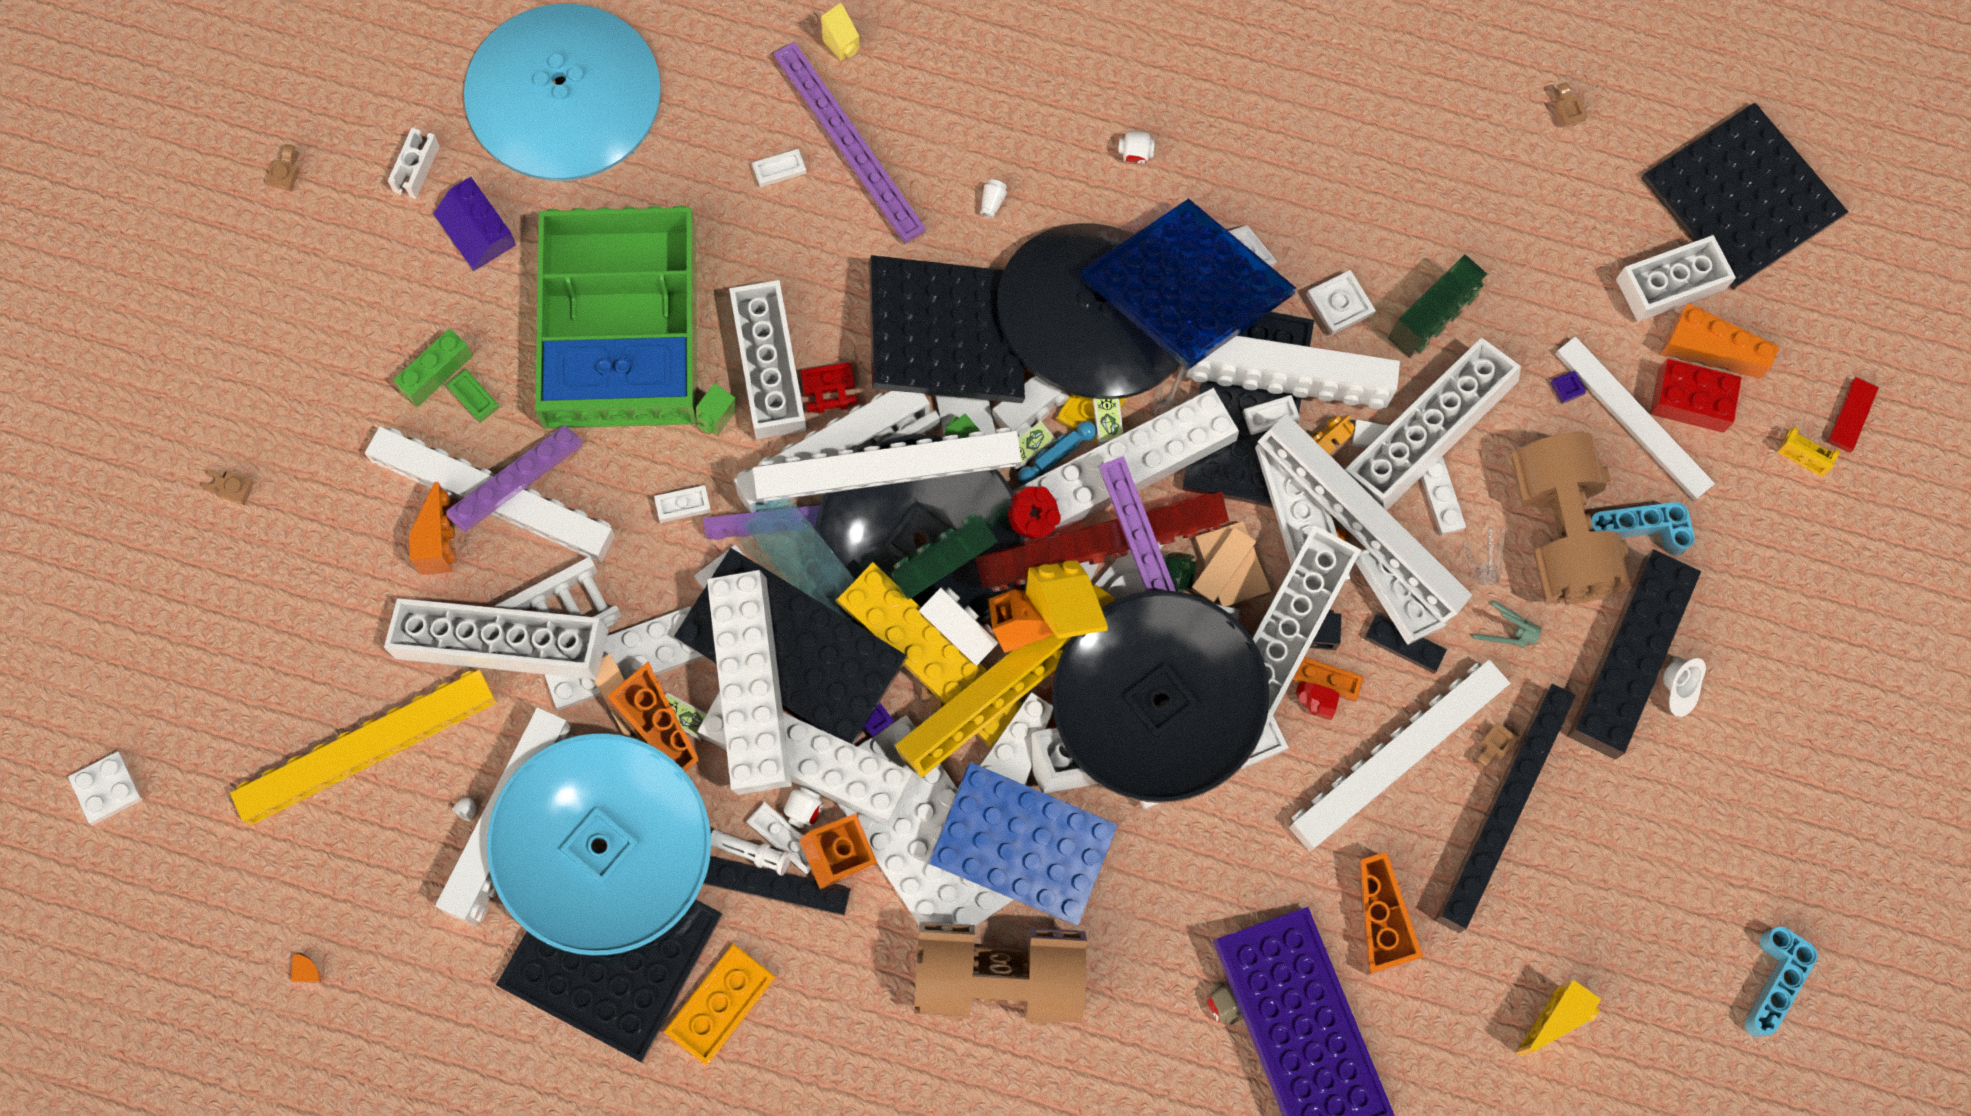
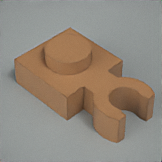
(231, 487)

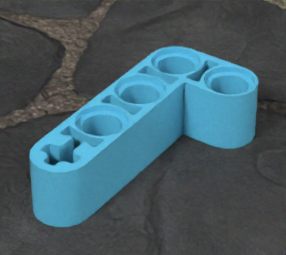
(1661, 524)
(1776, 984)

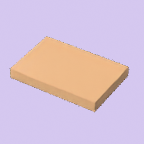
(1249, 578)

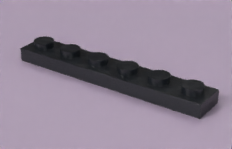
(772, 886)

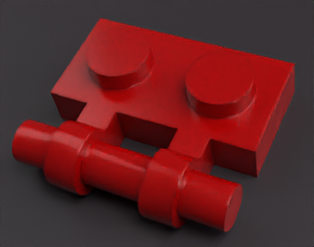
(828, 380)

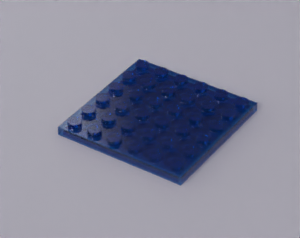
(1188, 283)

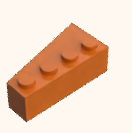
(1718, 343)
(649, 715)
(1387, 924)

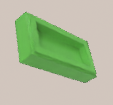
(472, 396)

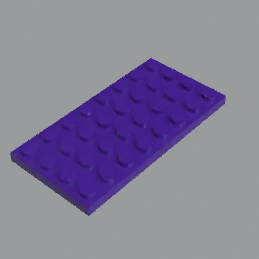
(1301, 1019)

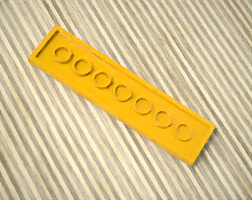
(932, 657)

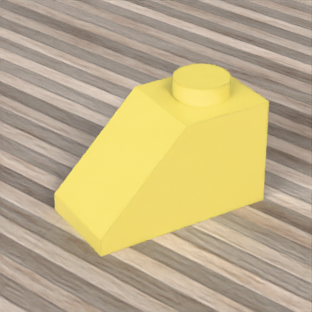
(839, 33)

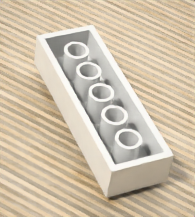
(767, 359)

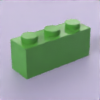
(433, 367)

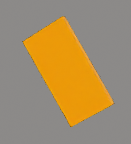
(720, 1004)

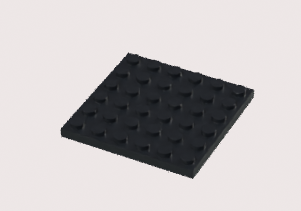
(1745, 191)
(939, 331)
(618, 995)

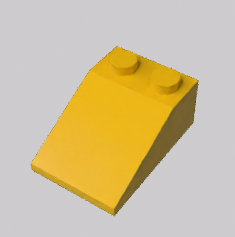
(1065, 599)
(1565, 1011)

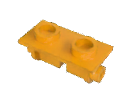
(1336, 429)

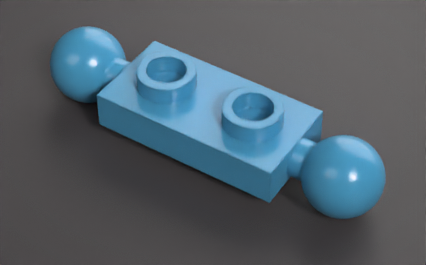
(1063, 447)

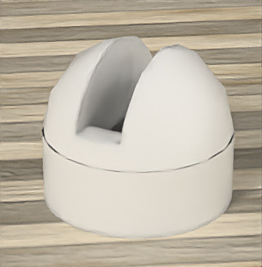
(465, 808)

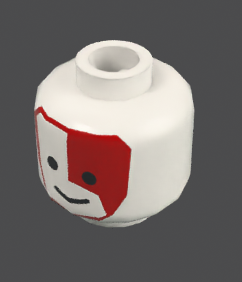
(1136, 147)
(803, 807)

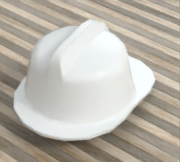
(1684, 682)

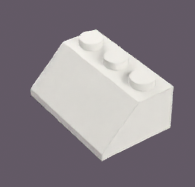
(1054, 765)

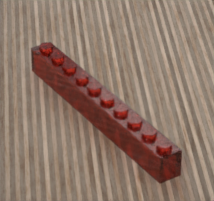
(1100, 540)

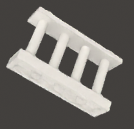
(560, 585)

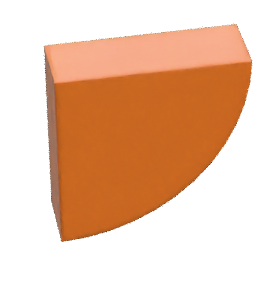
(304, 970)

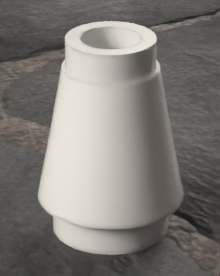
(993, 196)

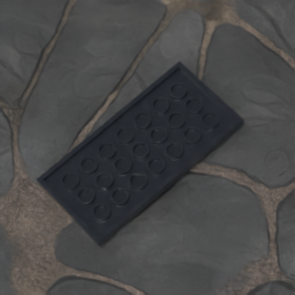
(1236, 467)
(824, 661)

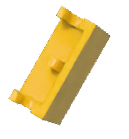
(1807, 453)

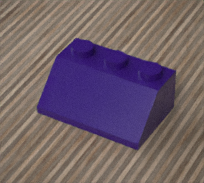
(473, 224)

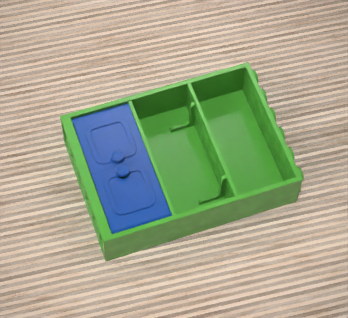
(616, 317)

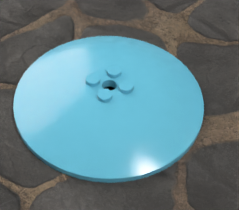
(571, 126)
(588, 792)

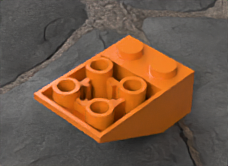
(432, 535)
(1016, 620)

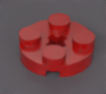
(1046, 507)

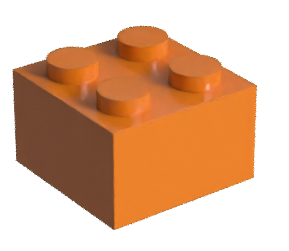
(837, 851)

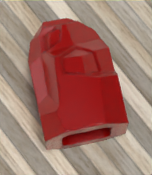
(1318, 699)

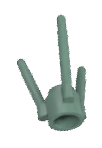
(1525, 630)

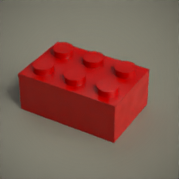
(1695, 395)

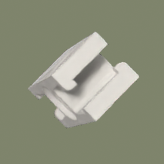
(418, 171)

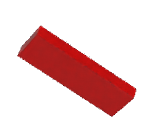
(1852, 414)

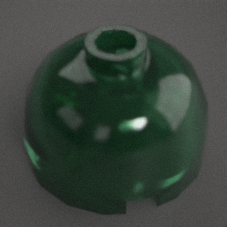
(1181, 569)

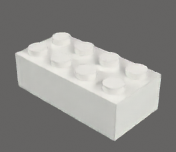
(1675, 278)

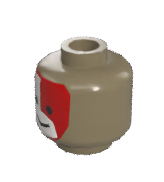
(1223, 1004)

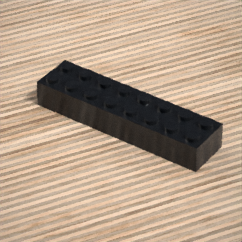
(1634, 654)

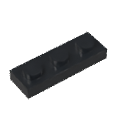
(1421, 652)

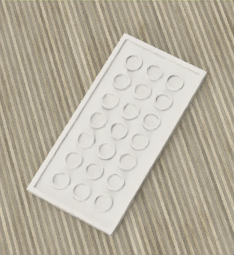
(907, 846)

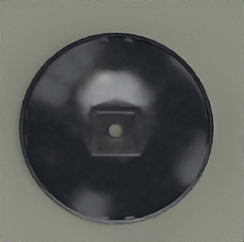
(1063, 329)
(882, 521)
(1153, 648)

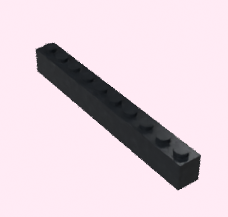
(1505, 808)

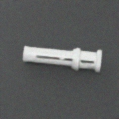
(761, 855)

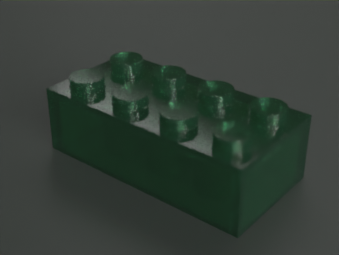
(1438, 306)
(945, 556)

